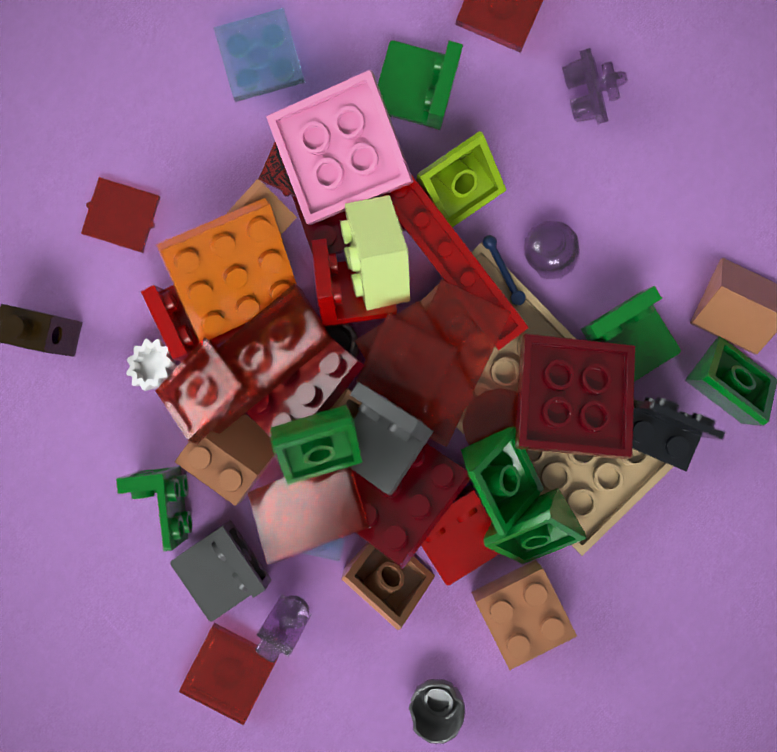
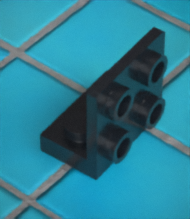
(667, 434)

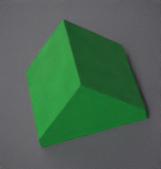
(734, 383)
(316, 444)
(502, 477)
(539, 531)

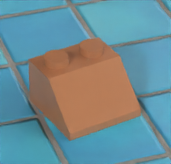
(230, 460)

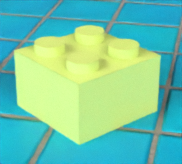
(376, 252)

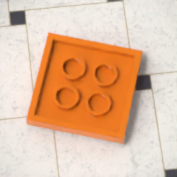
(228, 268)

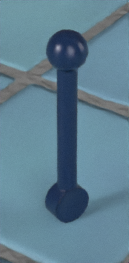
(517, 297)

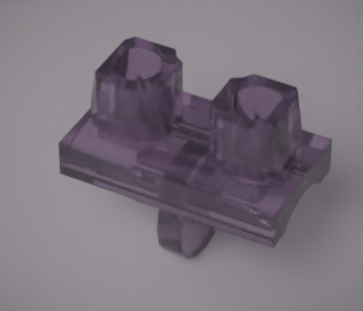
(585, 72)
(283, 627)

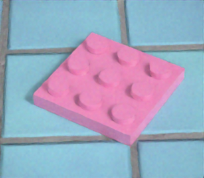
(339, 147)

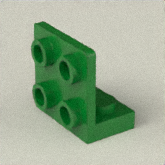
(418, 82)
(639, 325)
(170, 489)

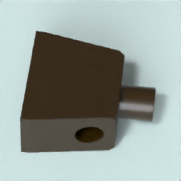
(35, 329)

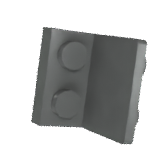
(386, 439)
(221, 571)

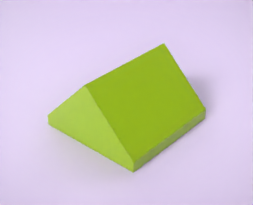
(462, 179)

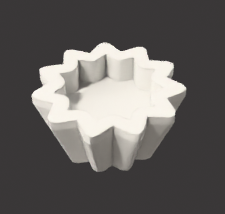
(150, 364)

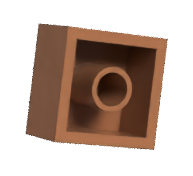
(523, 614)

